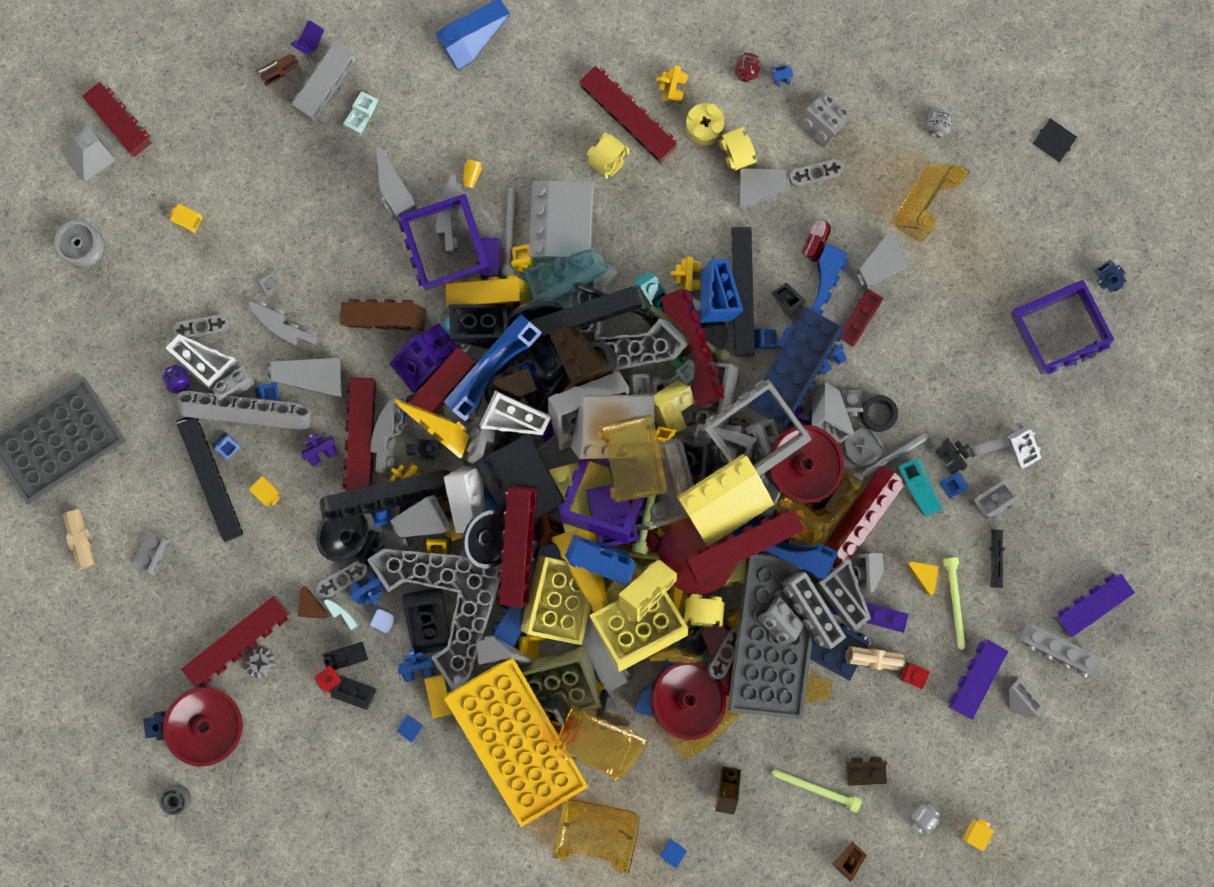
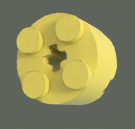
(697, 131)
(737, 148)
(607, 155)
(704, 611)

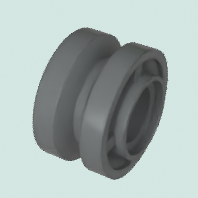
(167, 804)

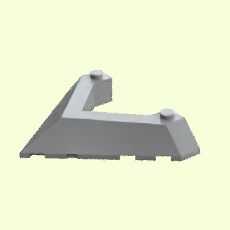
(658, 345)
(474, 600)

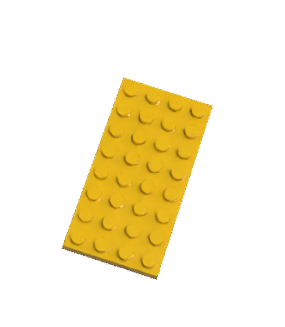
(515, 741)

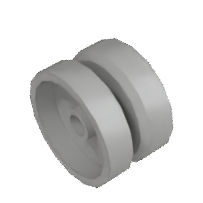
(68, 246)

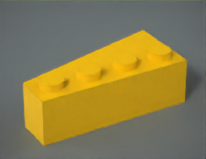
(488, 292)

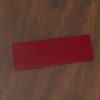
(861, 317)

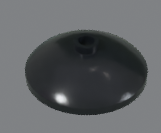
(534, 309)
(333, 538)
(484, 551)

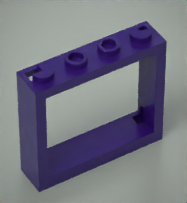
(410, 243)
(1093, 311)
(591, 524)

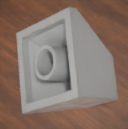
(87, 153)
(868, 570)
(494, 651)

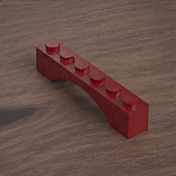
(705, 384)

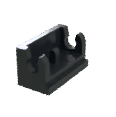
(354, 693)

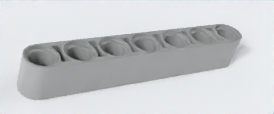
(244, 410)

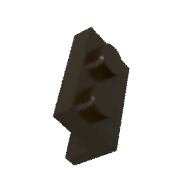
(828, 504)

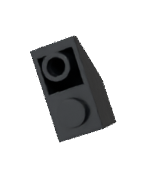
(345, 656)

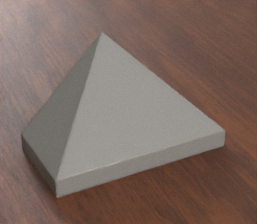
(394, 541)
(1023, 701)

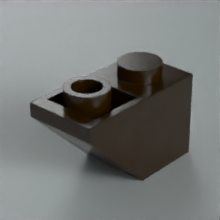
(515, 385)
(728, 790)

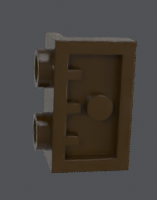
(866, 772)

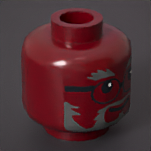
(747, 67)

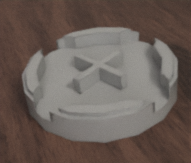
(863, 447)

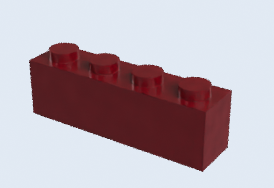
(116, 119)
(443, 381)

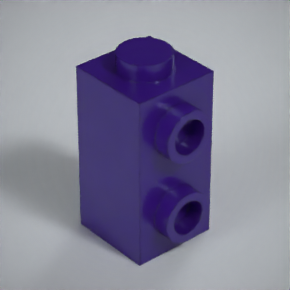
(492, 251)

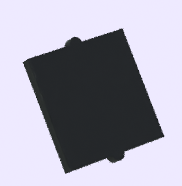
(1054, 140)

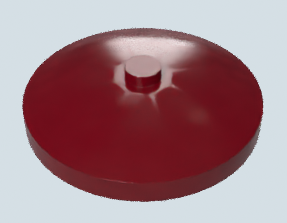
(811, 470)
(674, 549)
(688, 701)
(202, 726)

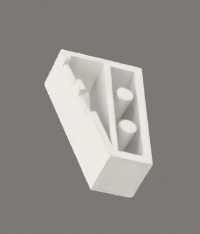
(202, 362)
(511, 415)
(465, 495)

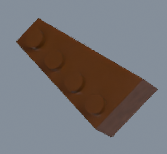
(382, 314)

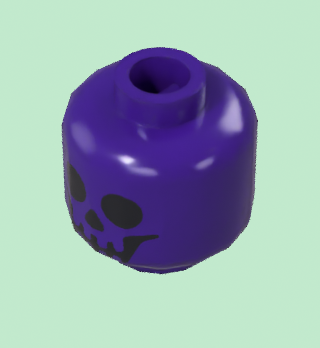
(176, 379)

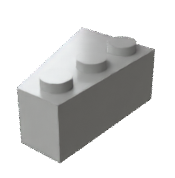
(844, 595)

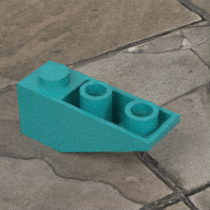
(651, 290)
(920, 486)

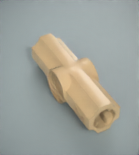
(78, 539)
(875, 658)

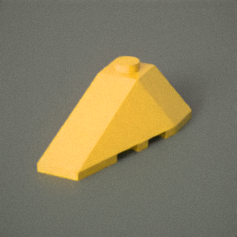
(442, 428)

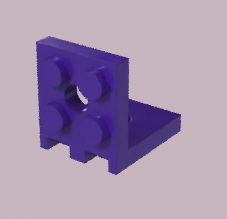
(423, 355)

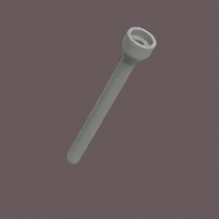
(507, 269)
(891, 457)

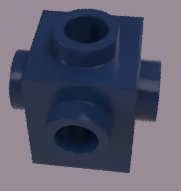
(1110, 276)
(153, 725)

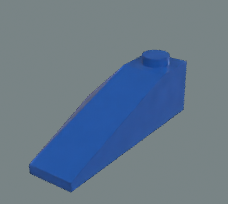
(469, 34)

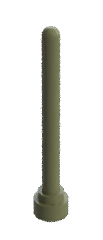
(720, 354)

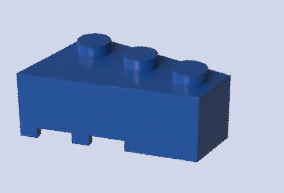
(718, 293)
(600, 559)

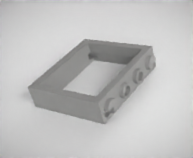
(778, 454)

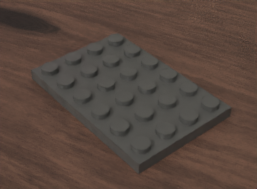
(57, 440)

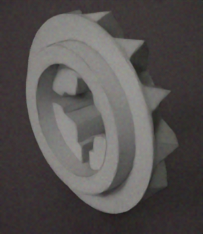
(267, 657)

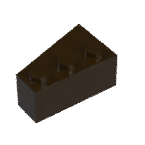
(578, 356)

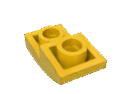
(436, 690)

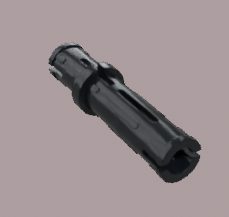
(997, 558)

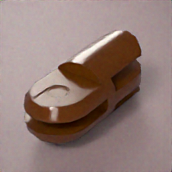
(277, 69)

